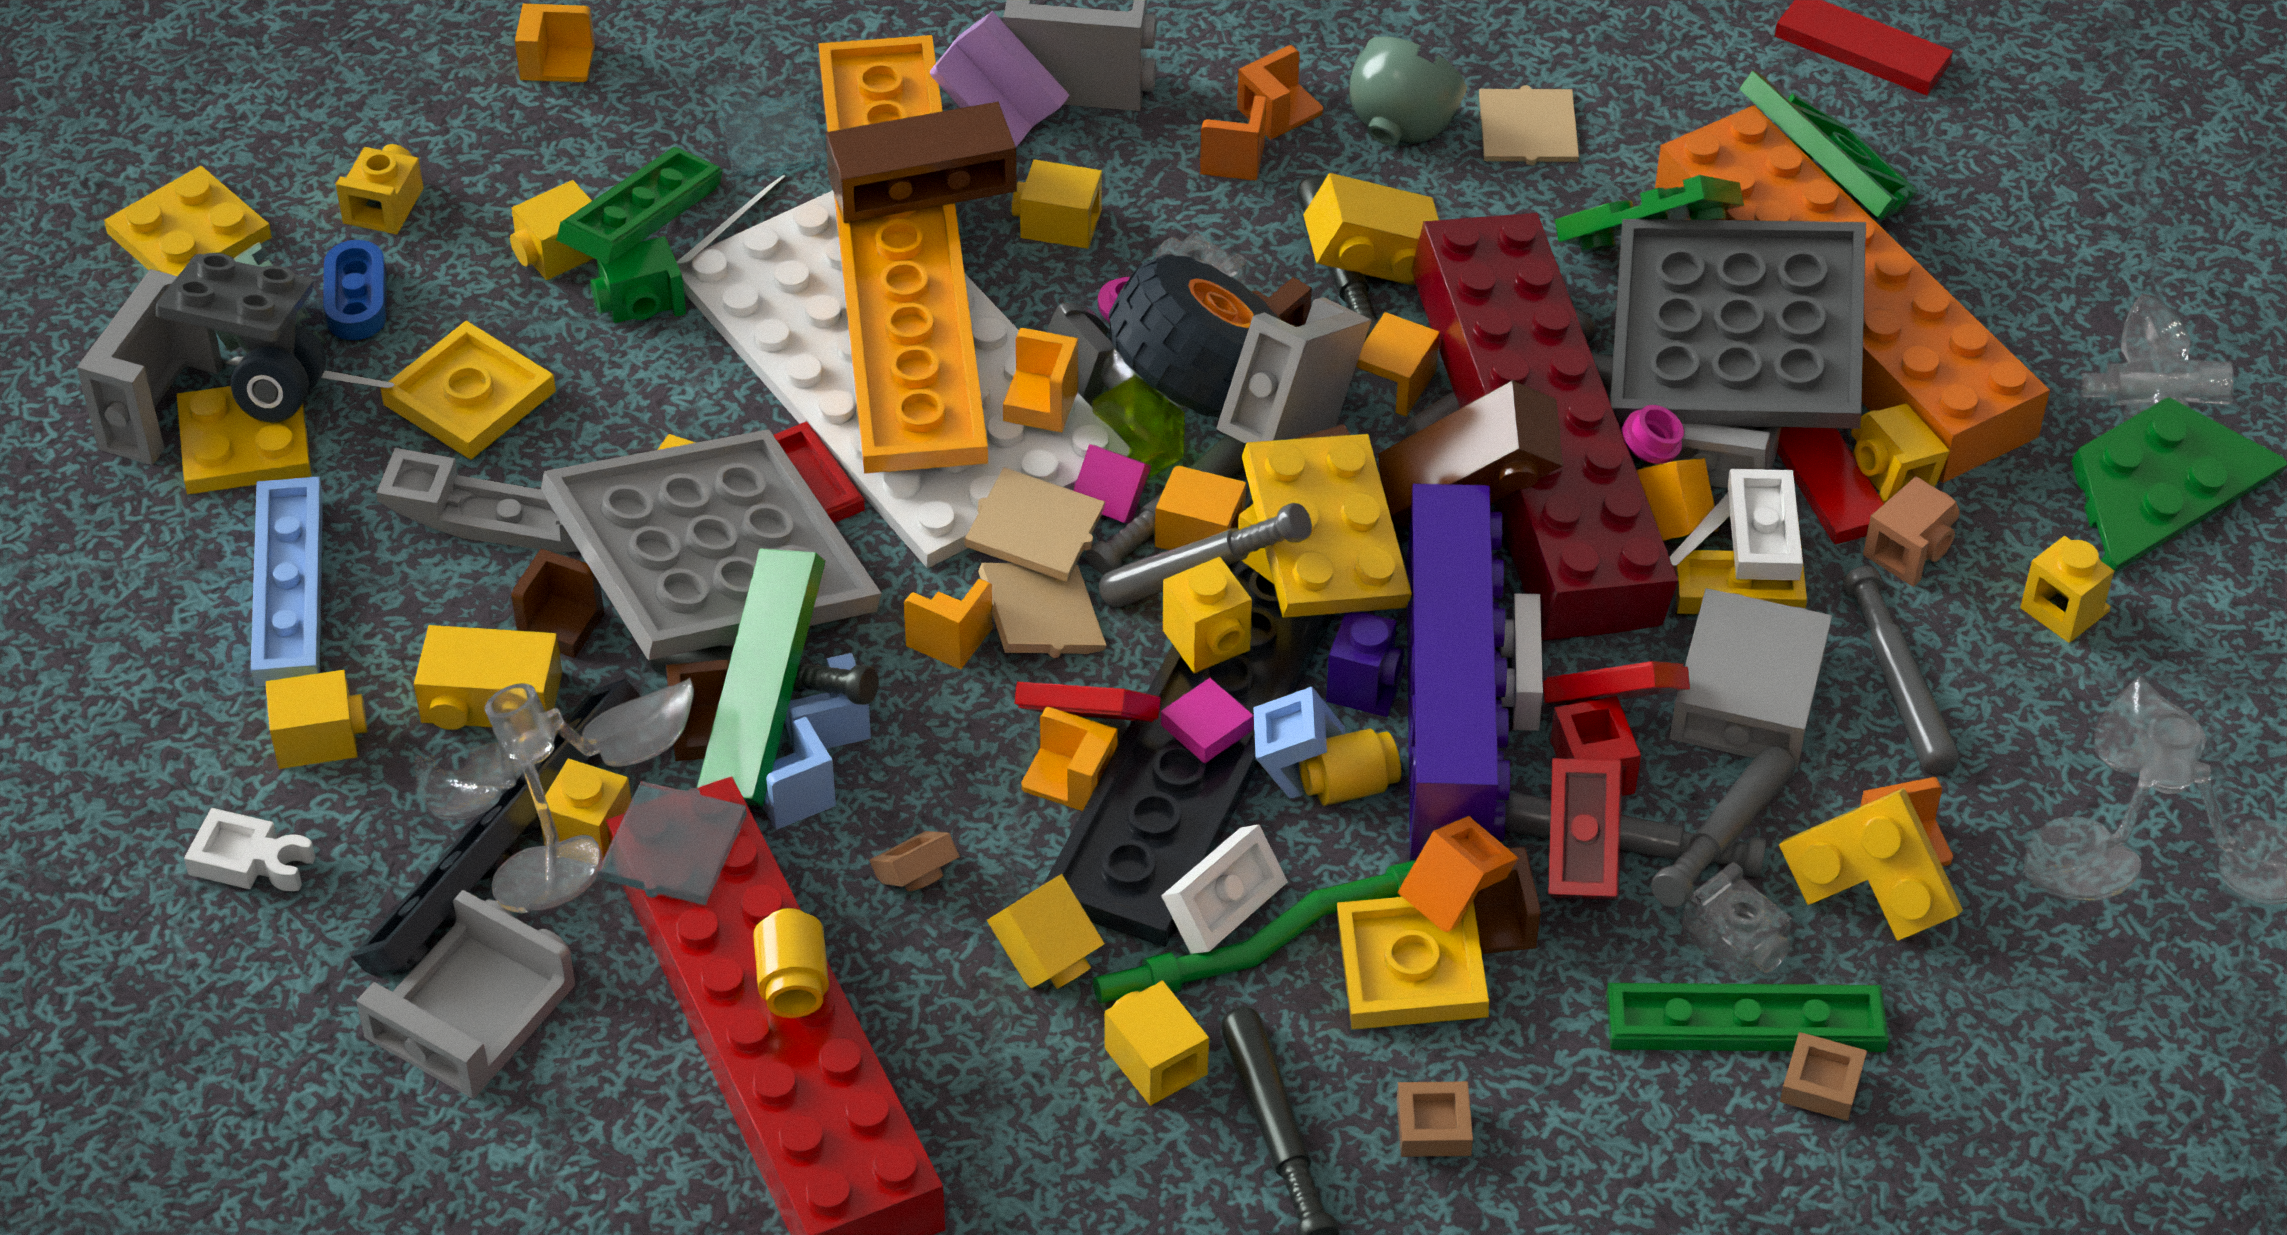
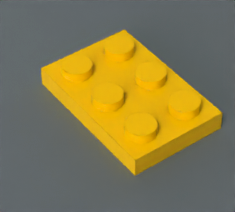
(1353, 549)

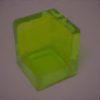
(1145, 420)

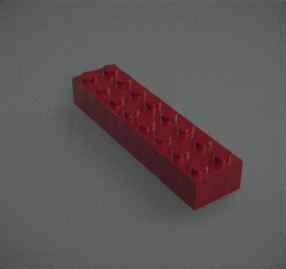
(1587, 527)

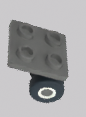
(262, 310)

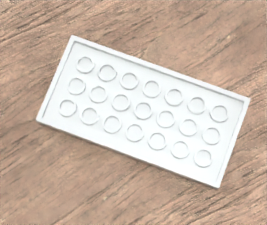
(785, 314)

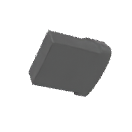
(1093, 345)

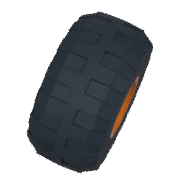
(1184, 329)

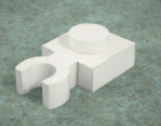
(241, 847)

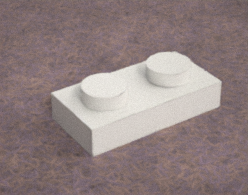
(1764, 524)
(1524, 646)
(1224, 889)

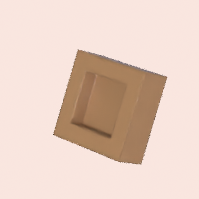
(915, 861)
(1823, 1076)
(1434, 1119)

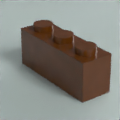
(921, 162)
(1494, 442)

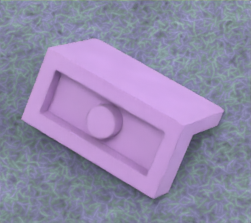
(995, 66)

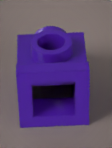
(1365, 664)

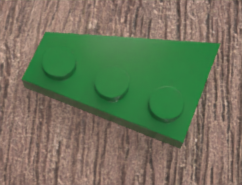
(1698, 200)

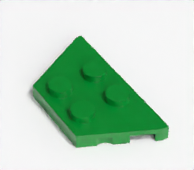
(1835, 147)
(2164, 477)

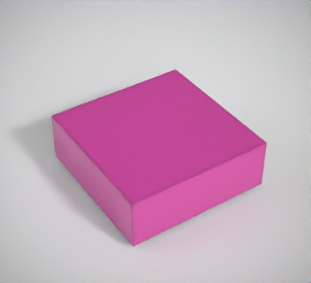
(1113, 480)
(1207, 720)

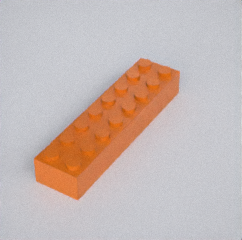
(1915, 333)

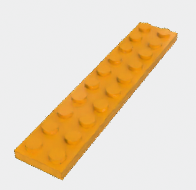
(904, 281)

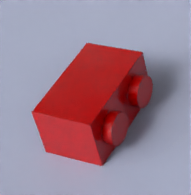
(1585, 829)

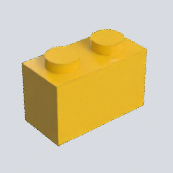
(1367, 227)
(469, 665)

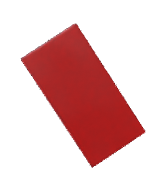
(821, 472)
(1618, 681)
(1088, 701)

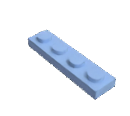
(287, 579)

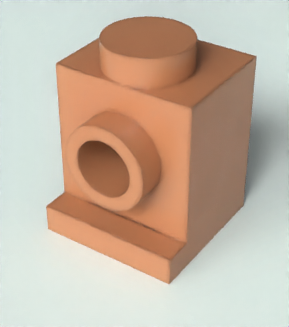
(1911, 530)

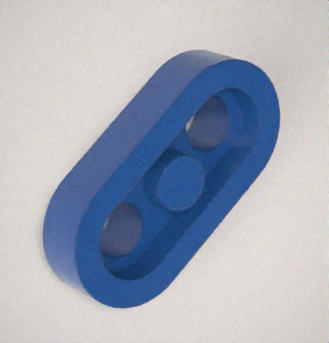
(352, 301)

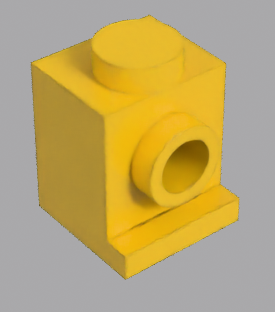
(381, 176)
(1896, 448)
(2076, 574)

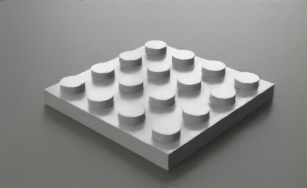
(683, 530)

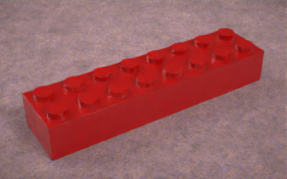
(798, 1086)

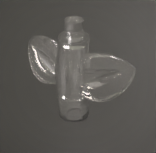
(2158, 365)

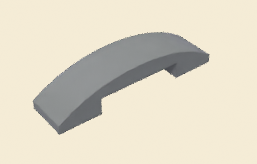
(470, 508)

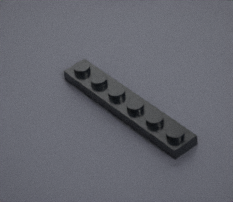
(478, 851)

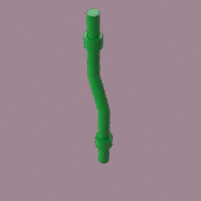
(1255, 949)

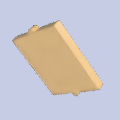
(1528, 125)
(1034, 524)
(1041, 611)

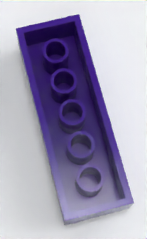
(1453, 663)

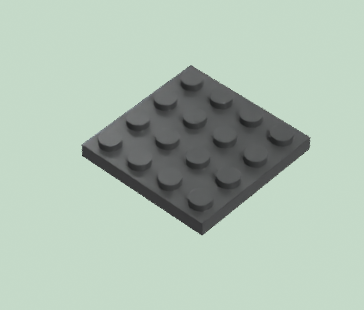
(1741, 322)

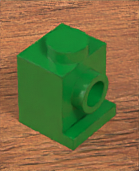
(640, 283)

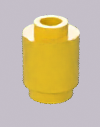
(1352, 767)
(791, 962)

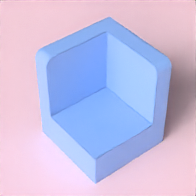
(830, 714)
(1291, 732)
(800, 781)

